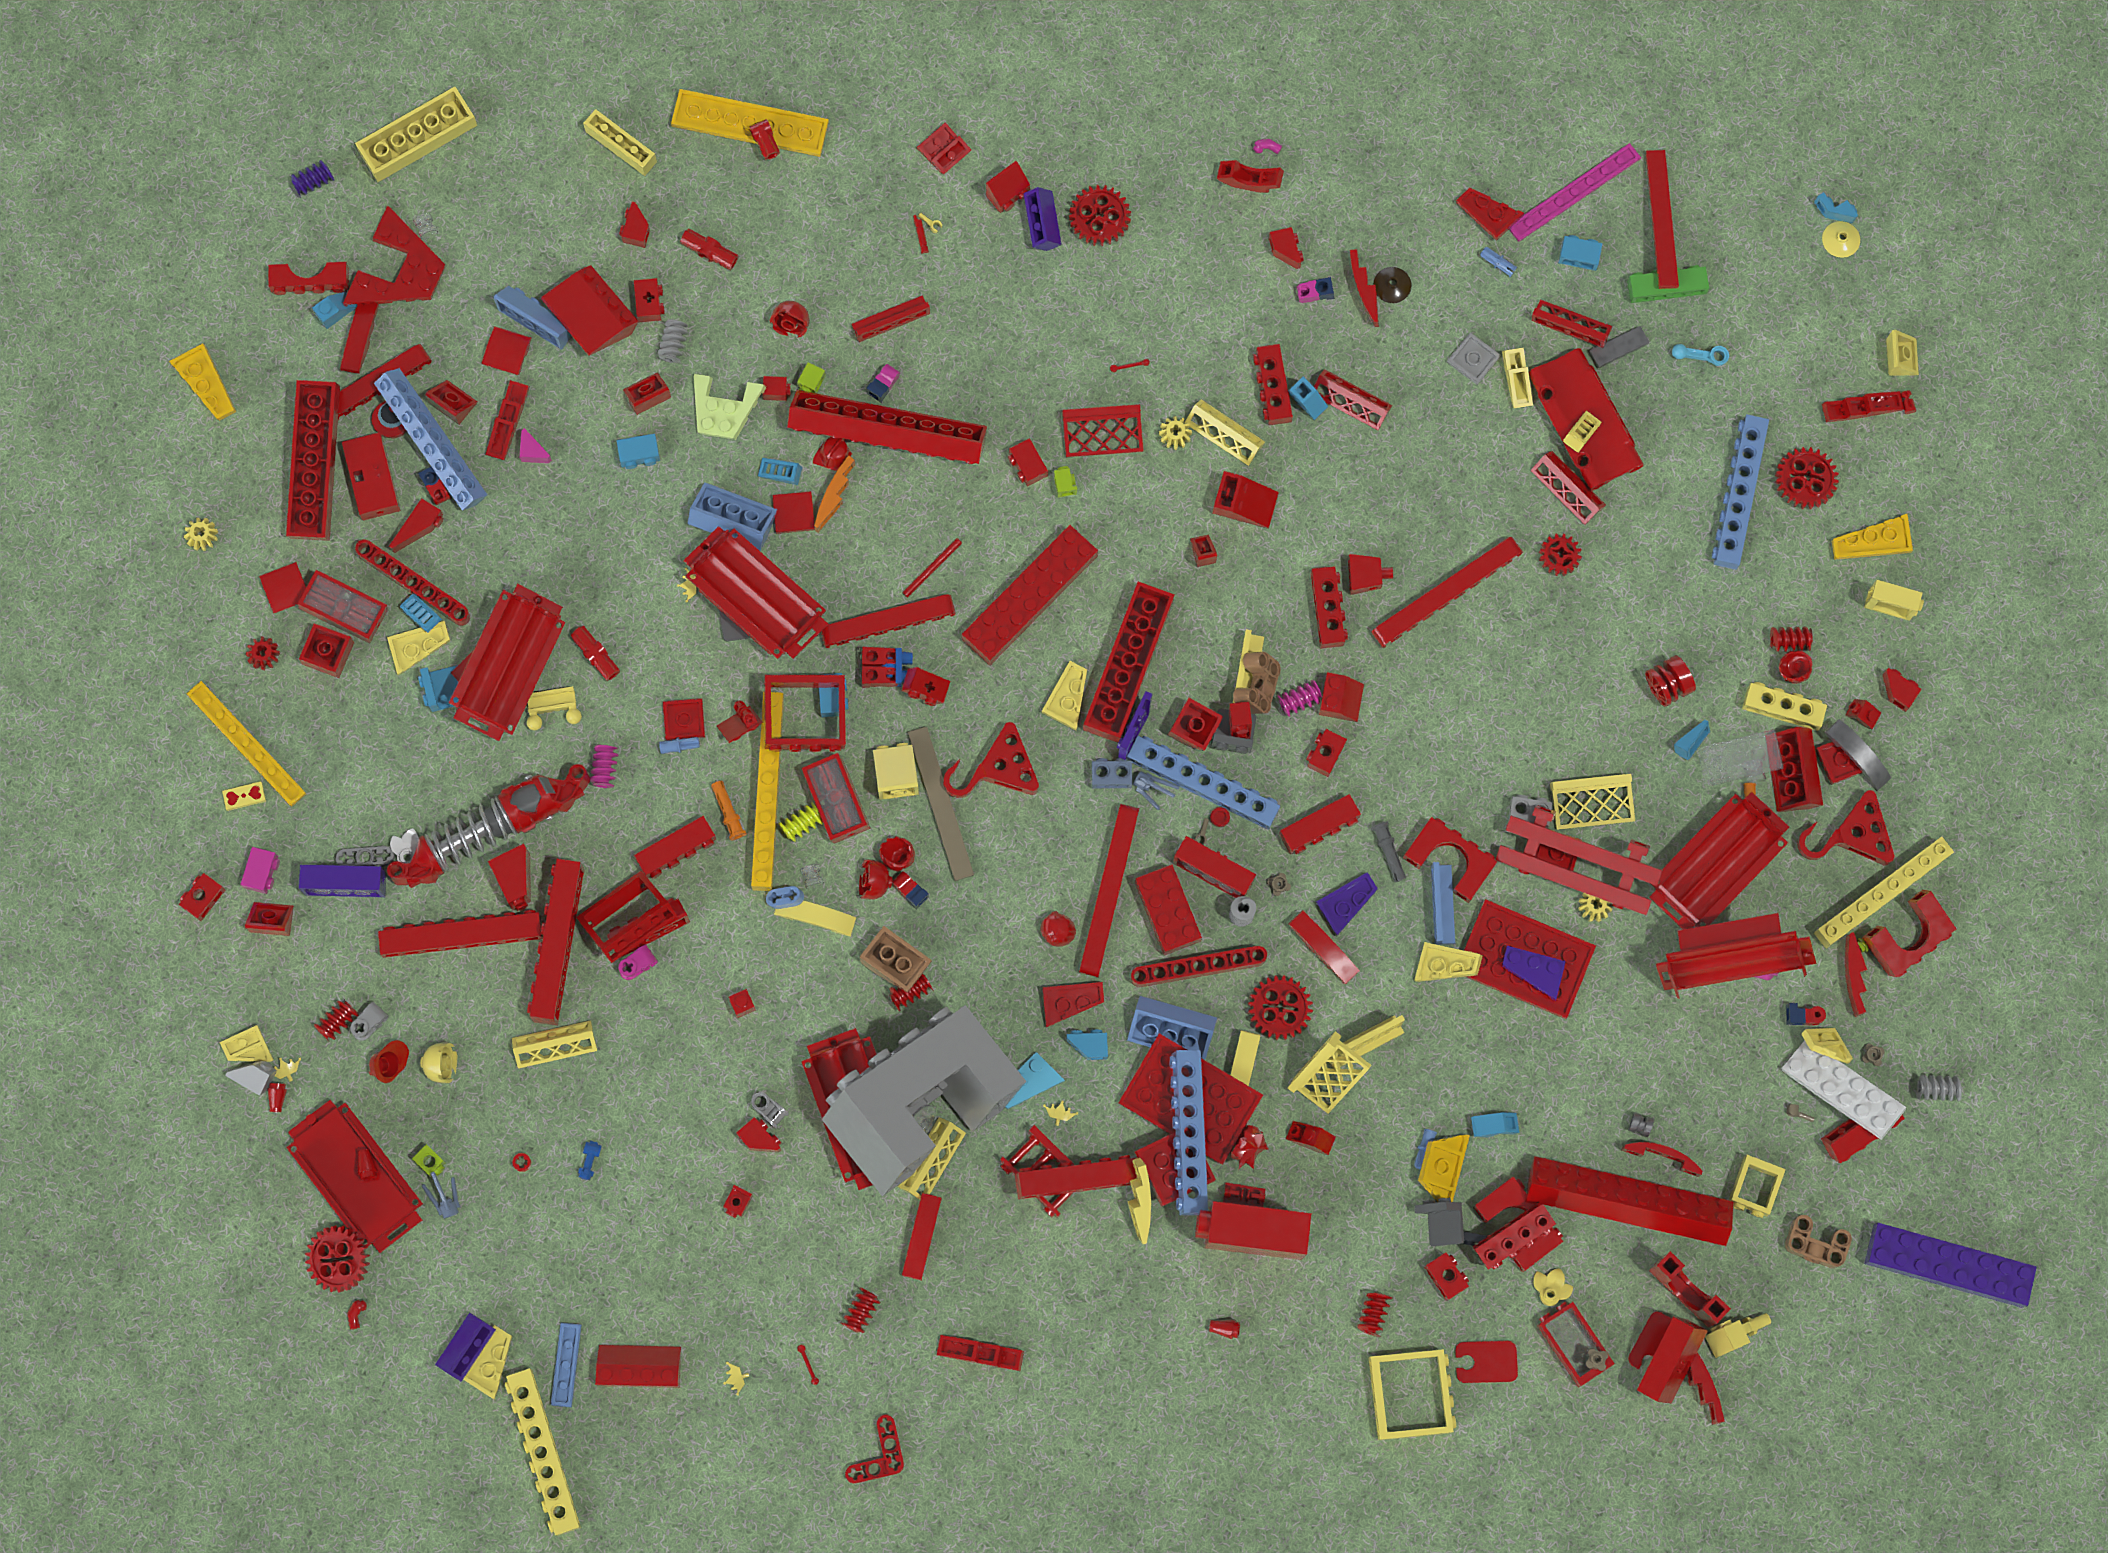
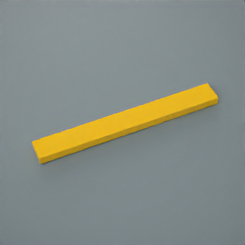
(246, 743)

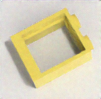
(1894, 600)
(1764, 1167)

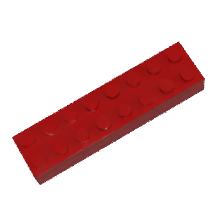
(313, 460)
(1029, 595)
(1128, 662)
(556, 942)

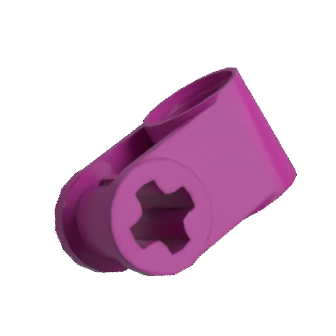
(638, 961)

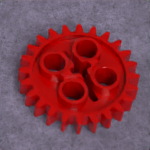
(1089, 202)
(1805, 494)
(1282, 989)
(334, 1239)

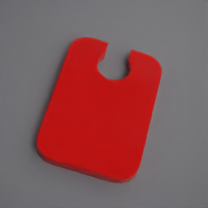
(1649, 1338)
(1492, 1361)

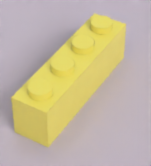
(620, 142)

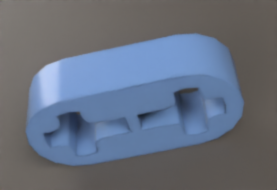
(784, 894)

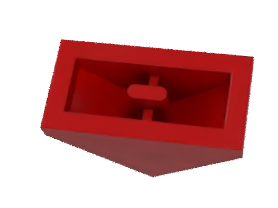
(1203, 550)

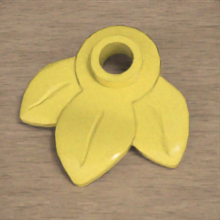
(1553, 1284)

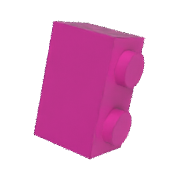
(260, 870)

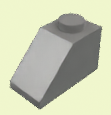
(253, 1076)

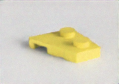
(1828, 1043)
(247, 1046)

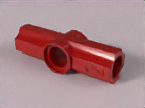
(709, 248)
(595, 653)

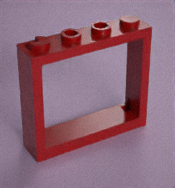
(804, 681)
(638, 929)

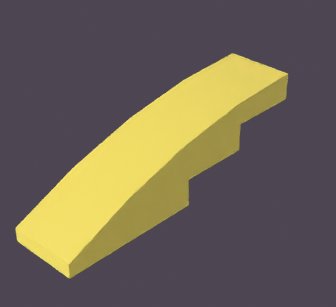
(1245, 1056)
(1141, 1206)

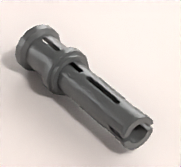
(1387, 842)

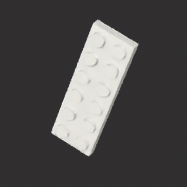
(1844, 1090)

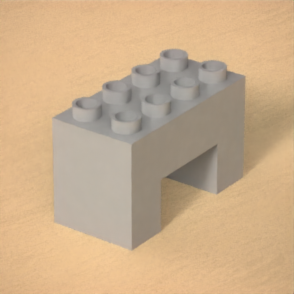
(876, 1108)

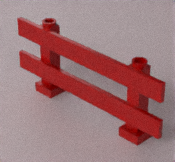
(1538, 833)

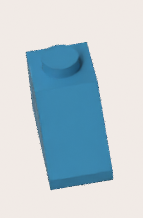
(332, 309)

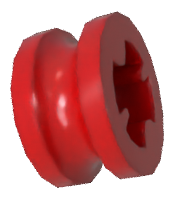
(517, 1166)

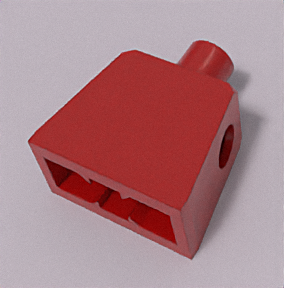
(1366, 573)

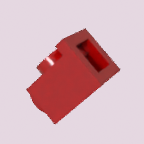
(744, 1197)

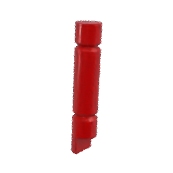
(921, 235)

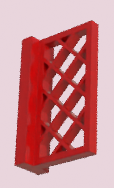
(1097, 414)

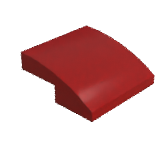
(944, 148)
(506, 350)
(283, 587)

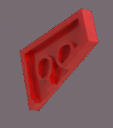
(1489, 214)
(1069, 1000)

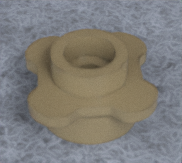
(1281, 878)
(1878, 1051)
(1602, 1356)

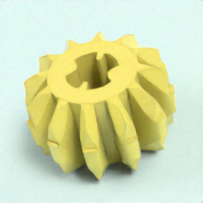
(1167, 432)
(195, 539)
(1589, 908)

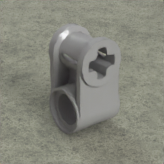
(369, 1020)
(769, 1110)

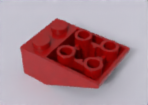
(1245, 500)

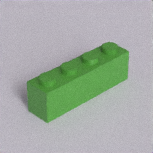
(1645, 286)

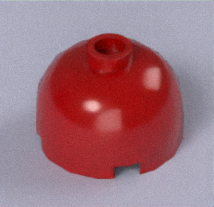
(787, 316)
(874, 880)

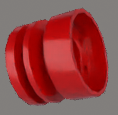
(1670, 680)

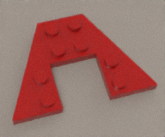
(418, 273)

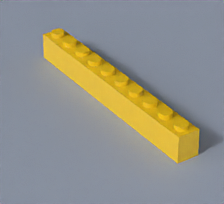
(767, 800)

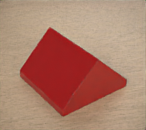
(647, 393)
(451, 401)
(270, 919)

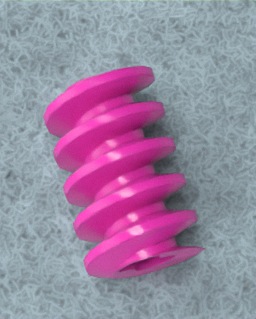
(1300, 697)
(602, 766)

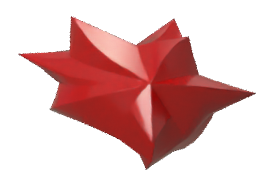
(1249, 1146)

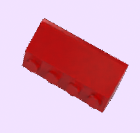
(1798, 782)
(679, 921)
(638, 1366)

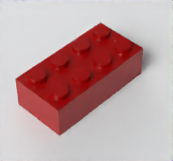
(1168, 910)

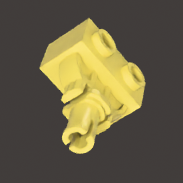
(1731, 1335)

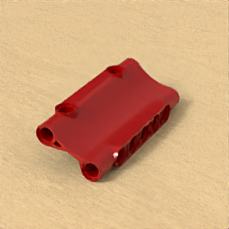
(1578, 390)

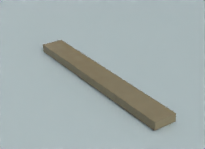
(940, 804)

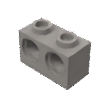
(1529, 806)

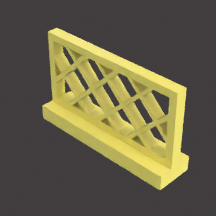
(1592, 784)
(1373, 1037)
(1319, 1060)

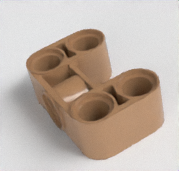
(1265, 677)
(1816, 1250)

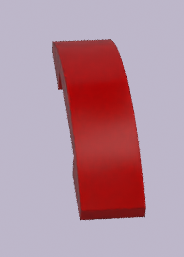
(1687, 1165)

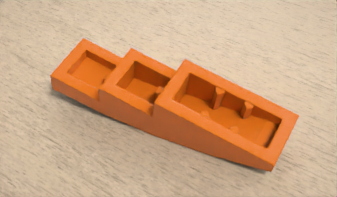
(831, 501)

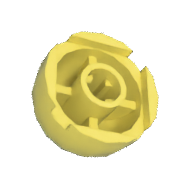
(439, 1061)

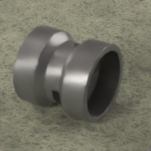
(1641, 1124)

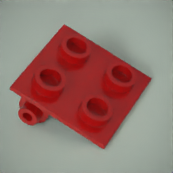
(740, 723)
(1244, 1195)

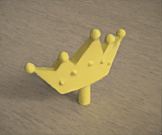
(689, 586)
(286, 1069)
(1059, 1113)
(736, 1378)

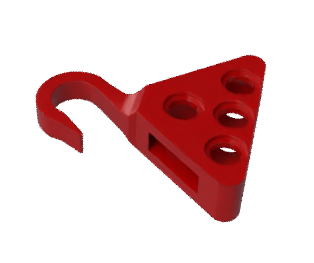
(1007, 777)
(1863, 845)

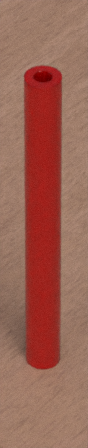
(932, 567)

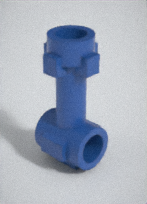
(592, 1150)

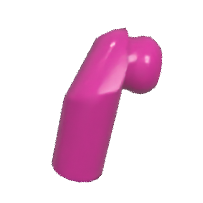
(1266, 144)

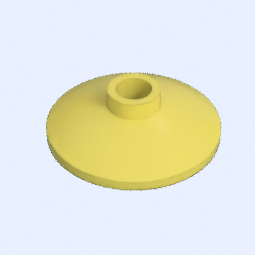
(1837, 246)

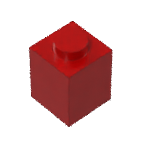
(776, 388)
(742, 1003)

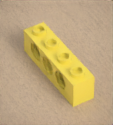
(1754, 704)

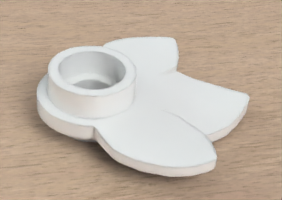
(404, 845)

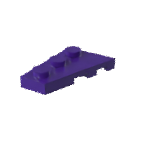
(1134, 728)
(1346, 902)
(1536, 969)

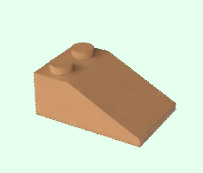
(894, 959)

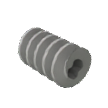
(671, 341)
(1242, 903)
(1939, 1086)

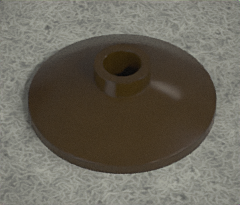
(1392, 293)

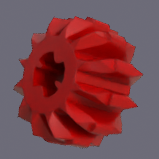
(255, 655)

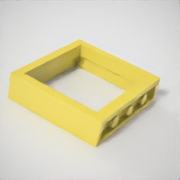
(1445, 1382)

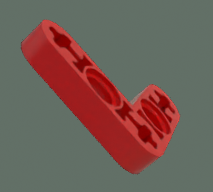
(882, 1462)

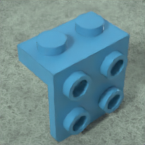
(438, 687)

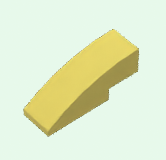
(1517, 377)

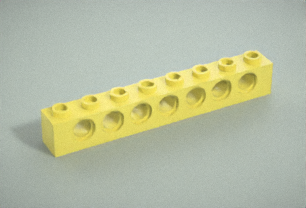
(1883, 892)
(570, 1520)

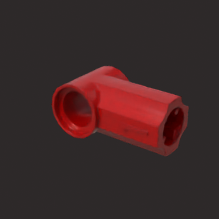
(764, 137)

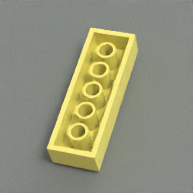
(416, 134)

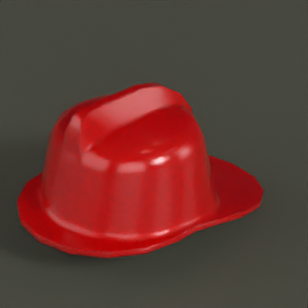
(832, 453)
(389, 1061)

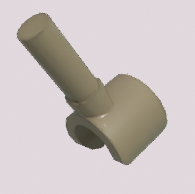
(1203, 830)
(1793, 1111)

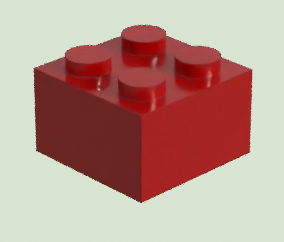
(326, 650)

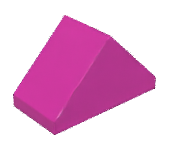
(531, 450)

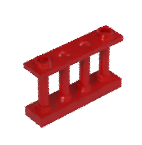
(1051, 1151)

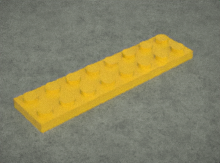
(732, 120)

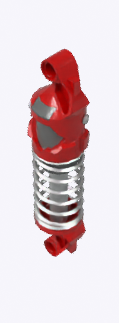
(513, 811)

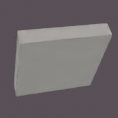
(1473, 358)

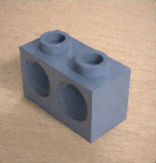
(1111, 780)

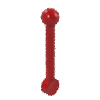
(1113, 368)
(801, 1349)

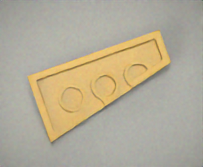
(201, 374)
(1876, 540)

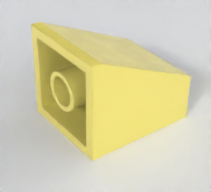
(895, 771)

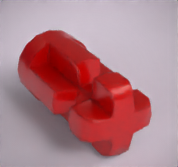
(1909, 406)

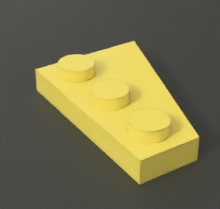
(415, 645)
(1067, 696)
(1444, 962)
(489, 1365)

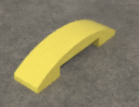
(819, 916)

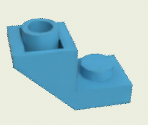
(1844, 212)
(1495, 1124)

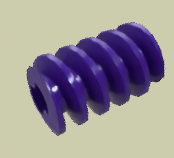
(311, 177)

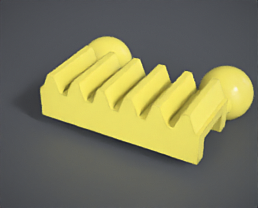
(552, 701)

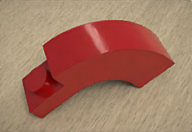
(1249, 178)

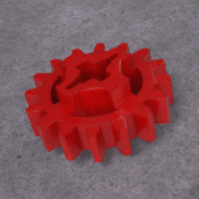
(1552, 553)

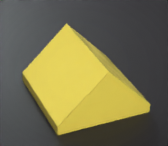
(1901, 354)

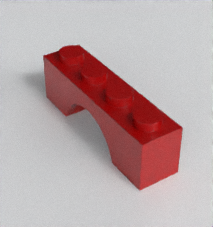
(333, 277)

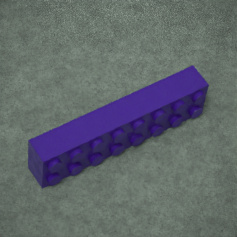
(1950, 1265)

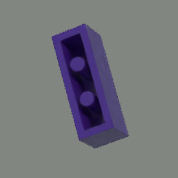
(1042, 219)
(465, 1347)

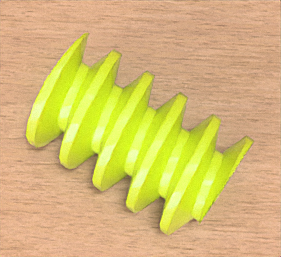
(801, 823)

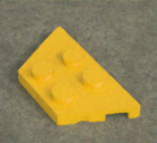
(1443, 1166)

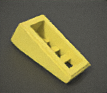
(1575, 440)

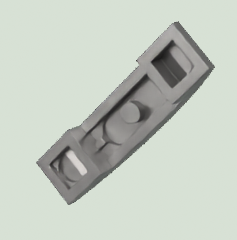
(1860, 754)

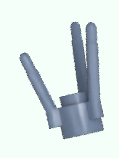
(1146, 781)
(447, 1207)

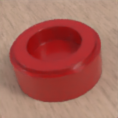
(1220, 817)

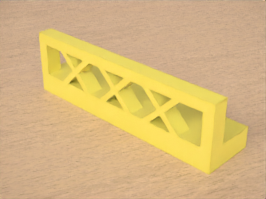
(1229, 427)
(1251, 643)
(555, 1037)
(940, 1137)

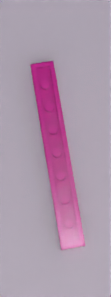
(1575, 192)

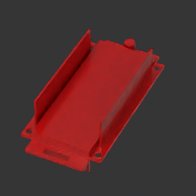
(754, 593)
(507, 661)
(1720, 861)
(1734, 953)
(830, 1063)
(329, 1156)

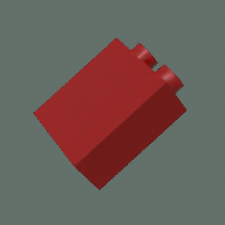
(1254, 1230)

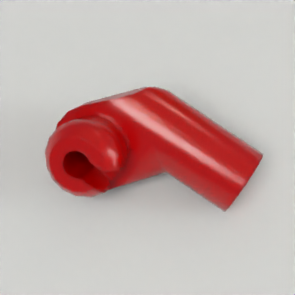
(353, 1312)

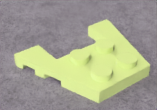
(723, 416)

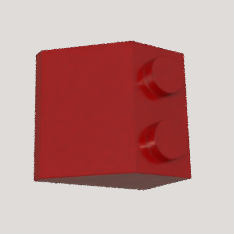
(1007, 187)
(1341, 697)
(1195, 725)

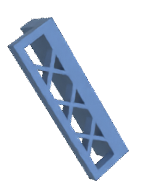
(1442, 904)

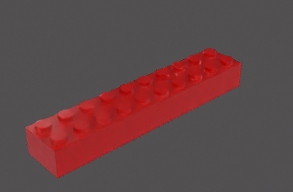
(887, 427)
(1630, 1201)

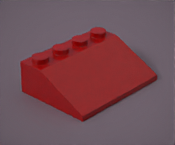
(590, 310)

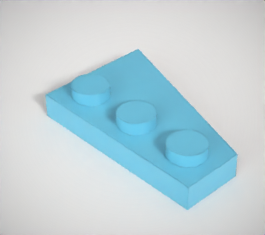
(1038, 1078)

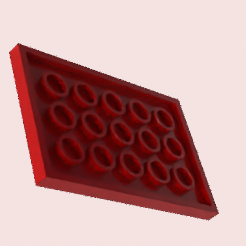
(1501, 927)
(1226, 1100)

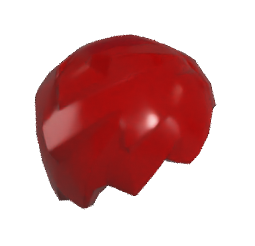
(1796, 666)
(897, 853)
(1058, 929)

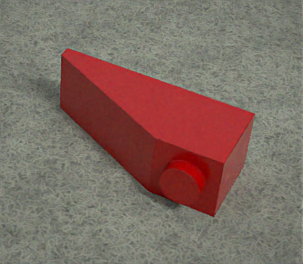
(419, 523)

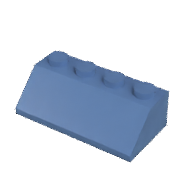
(532, 315)
(729, 511)
(1181, 1025)

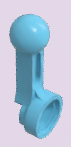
(1680, 351)

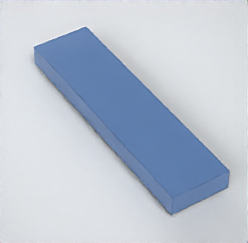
(566, 1365)

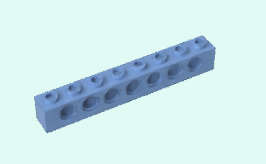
(1758, 428)
(430, 439)
(1209, 792)
(1192, 1061)

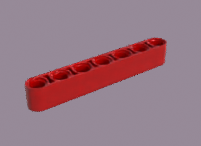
(364, 389)
(406, 576)
(886, 620)
(1206, 960)

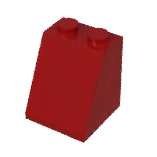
(514, 876)

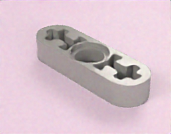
(379, 851)

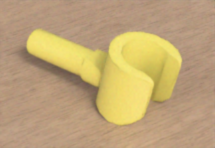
(930, 222)

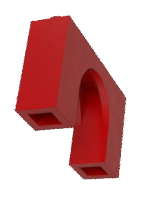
(1436, 835)
(1934, 928)
(1513, 1196)
(1707, 1308)

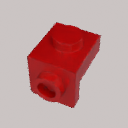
(1863, 712)

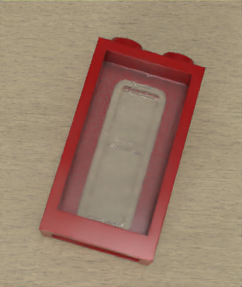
(1571, 1341)

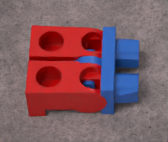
(884, 666)

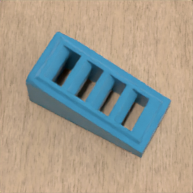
(795, 476)
(422, 613)
(1692, 740)

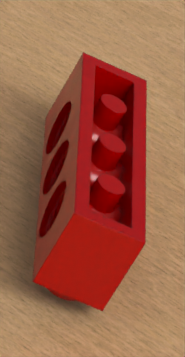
(1272, 355)
(1327, 637)

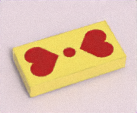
(244, 796)

